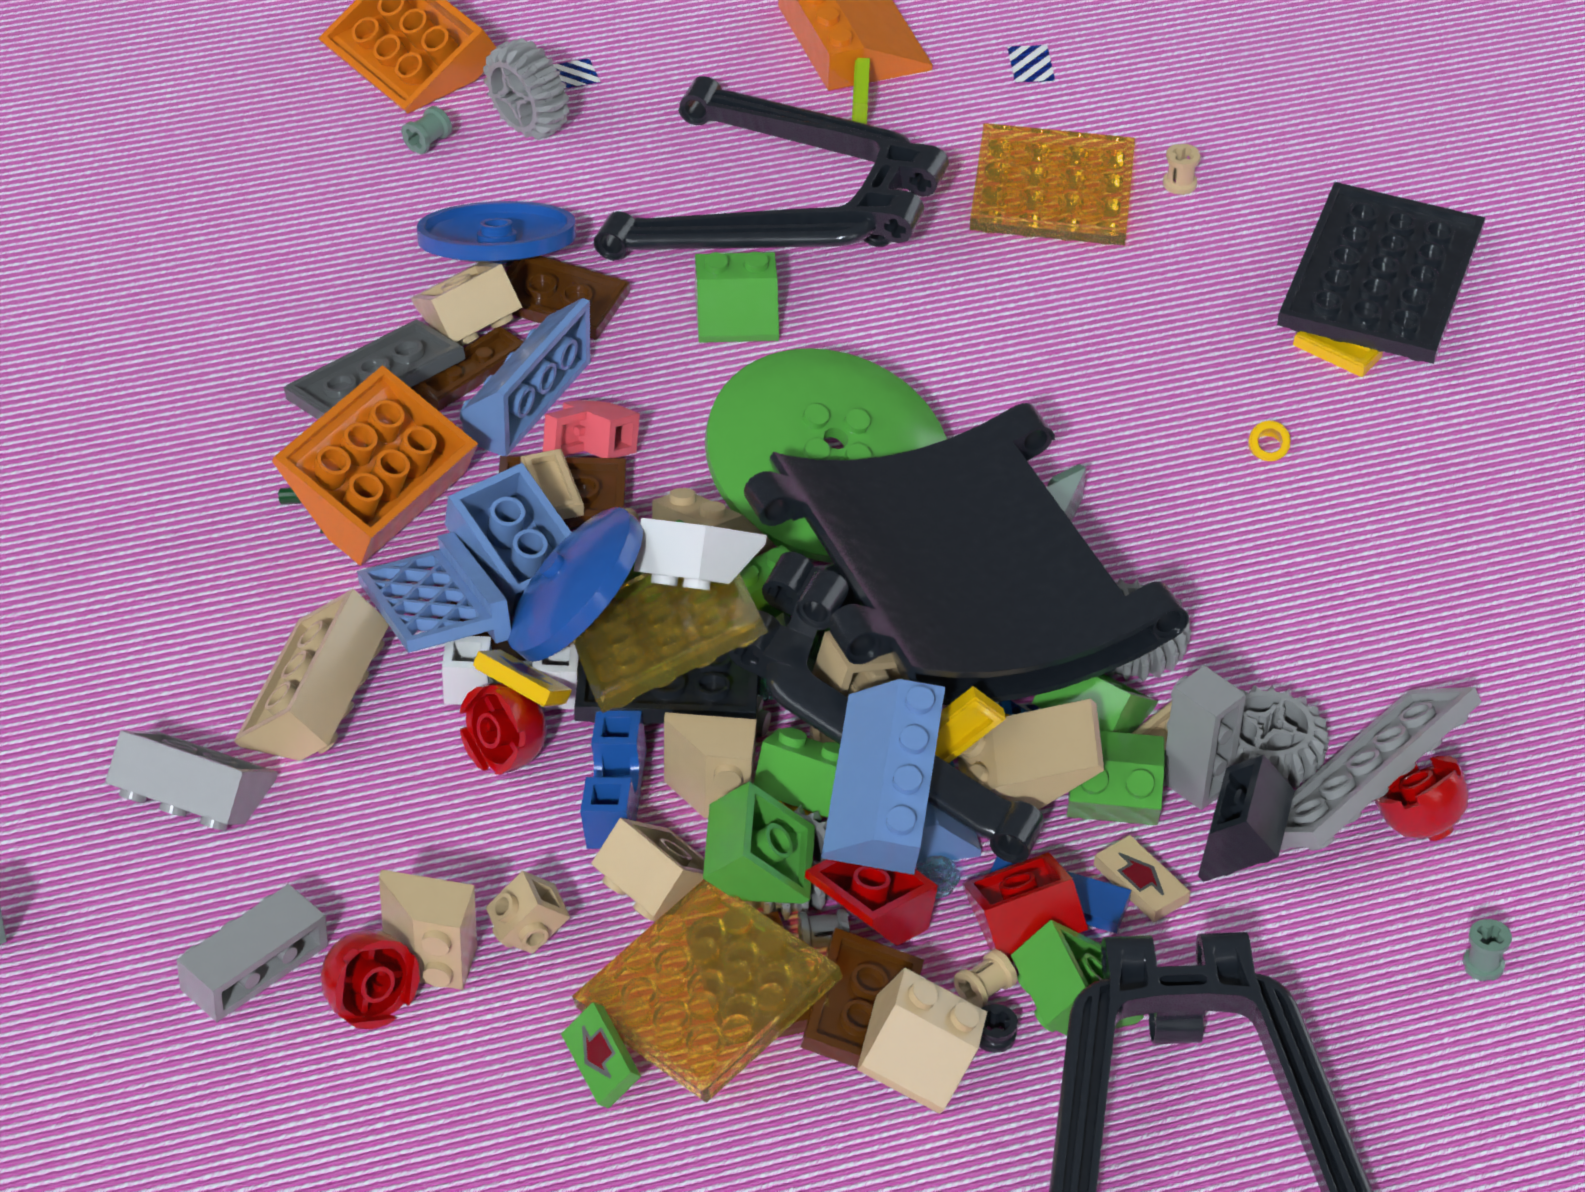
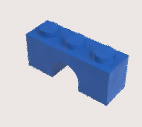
(618, 774)

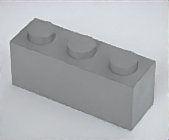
(1202, 735)
(252, 952)

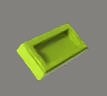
(860, 90)

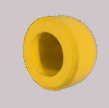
(1271, 429)

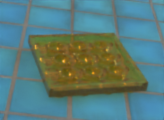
(1053, 184)
(662, 632)
(709, 988)

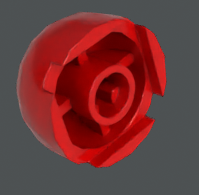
(501, 728)
(1426, 800)
(369, 978)

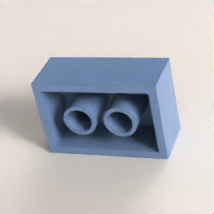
(506, 528)

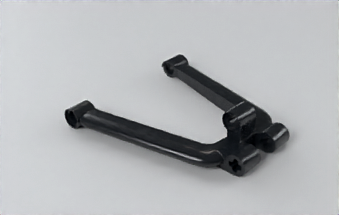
(875, 214)
(782, 659)
(1176, 1009)

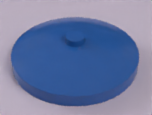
(496, 231)
(575, 584)

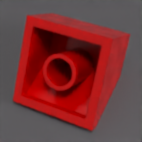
(885, 900)
(1022, 900)

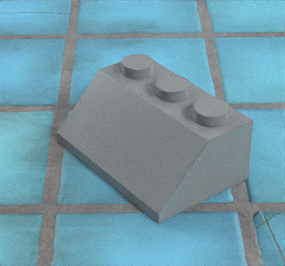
(187, 778)

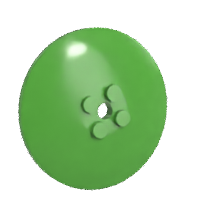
(791, 406)

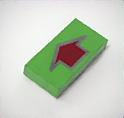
(601, 1055)

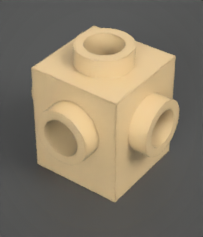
(527, 912)

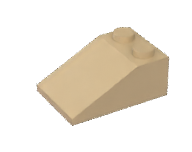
(1038, 753)

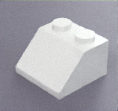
(694, 553)

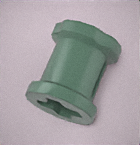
(426, 130)
(1488, 943)

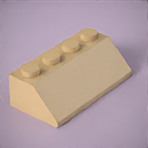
(315, 679)

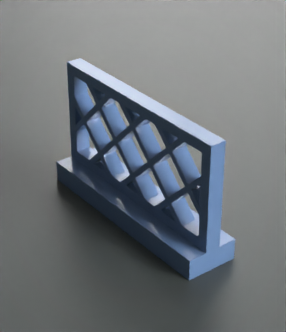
(464, 583)

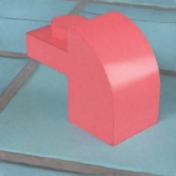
(593, 428)

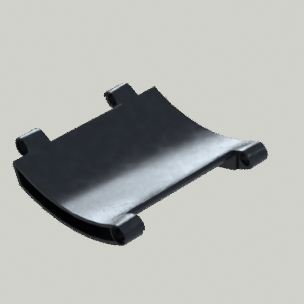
(967, 564)

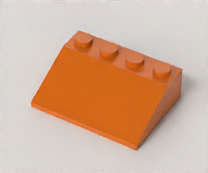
(844, 30)
(410, 48)
(374, 463)

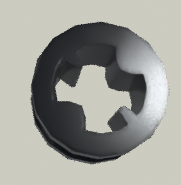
(996, 1039)

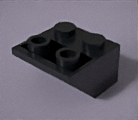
(1247, 818)

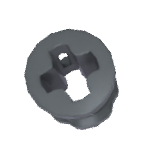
(818, 928)

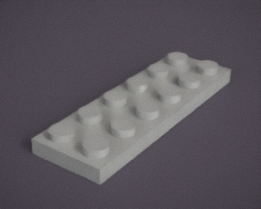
(1373, 763)

